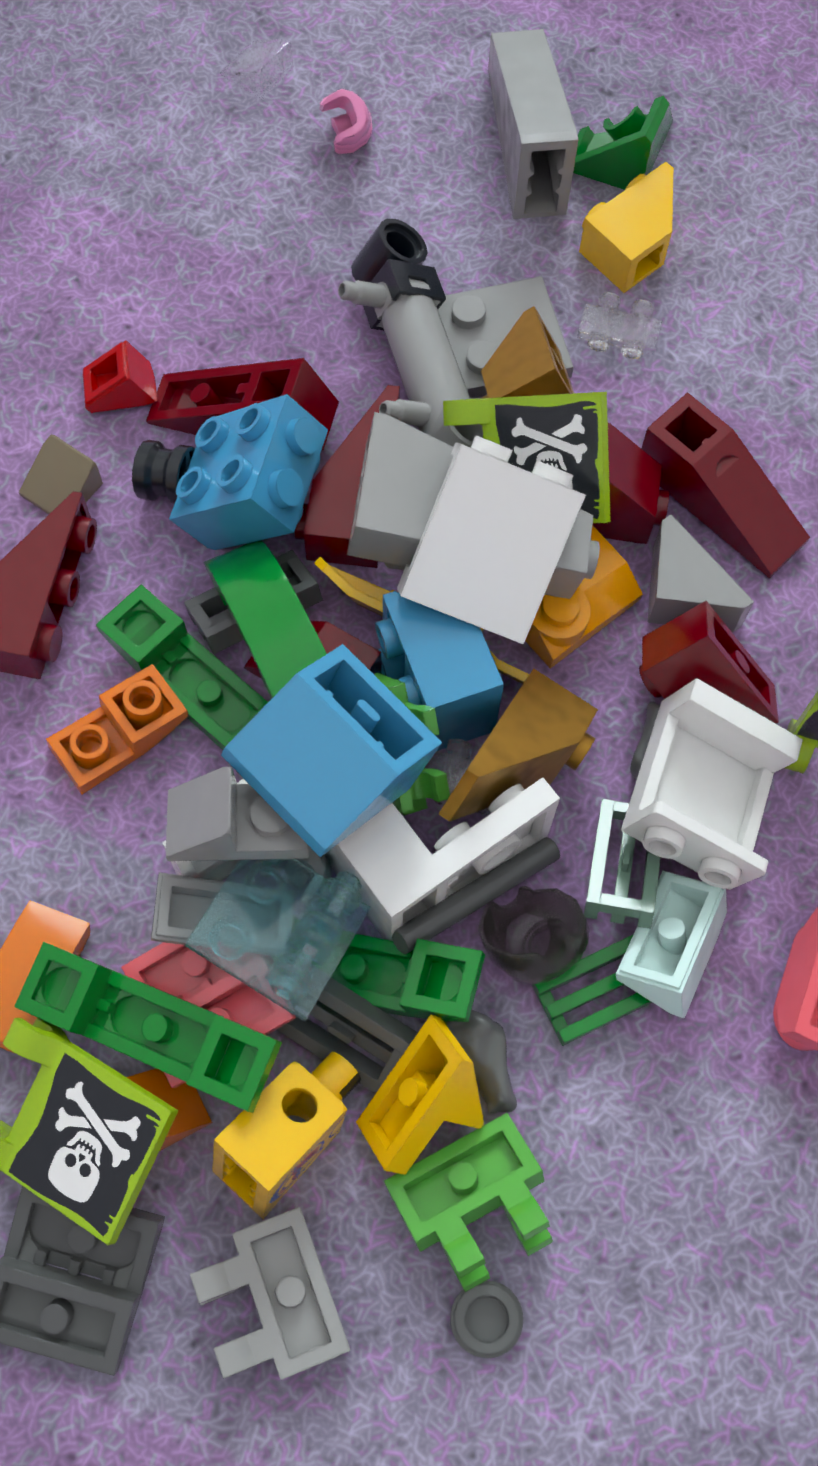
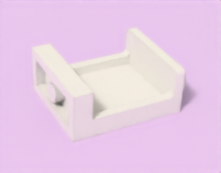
(492, 540)
(708, 784)

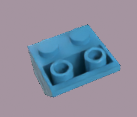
(442, 666)
(331, 749)

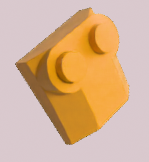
(567, 623)

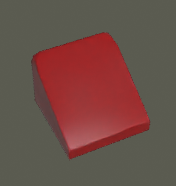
(119, 380)

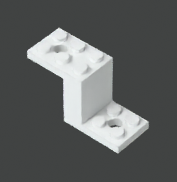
(401, 873)

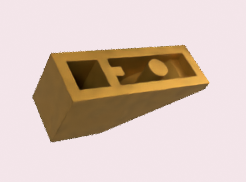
(530, 741)

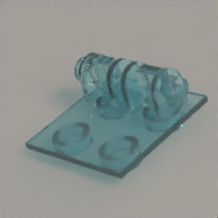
(281, 929)

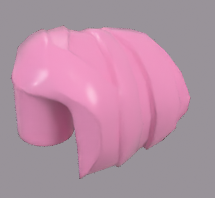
(351, 128)

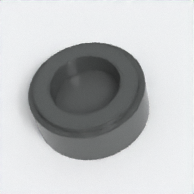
(486, 1319)

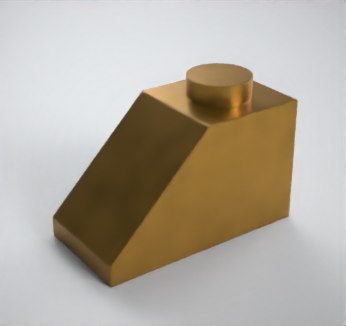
(526, 362)

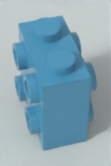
(249, 474)

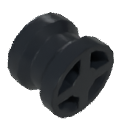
(159, 469)

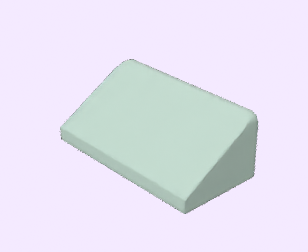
(672, 955)

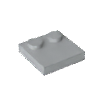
(484, 316)

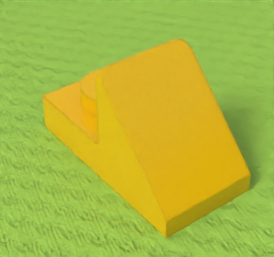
(425, 1087)

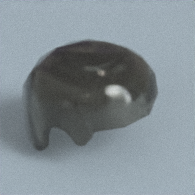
(552, 937)

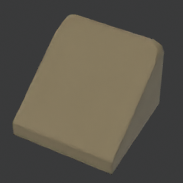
(58, 473)

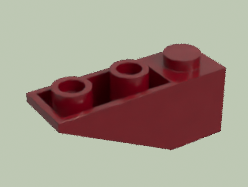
(723, 484)
(37, 584)

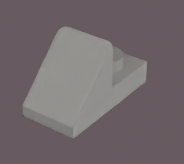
(226, 822)

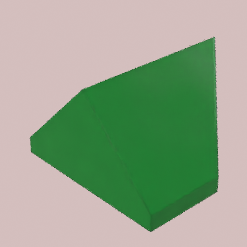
(624, 148)

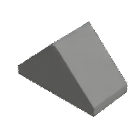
(687, 576)

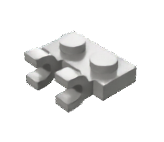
(289, 1295)

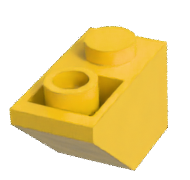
(633, 230)

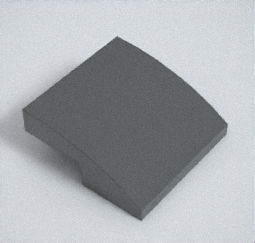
(60, 1309)

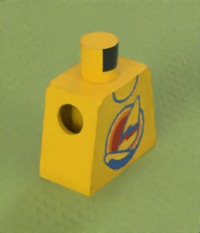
(268, 1152)

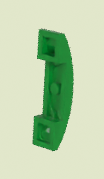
(266, 612)
(151, 633)
(424, 982)
(150, 1026)

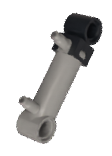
(404, 303)

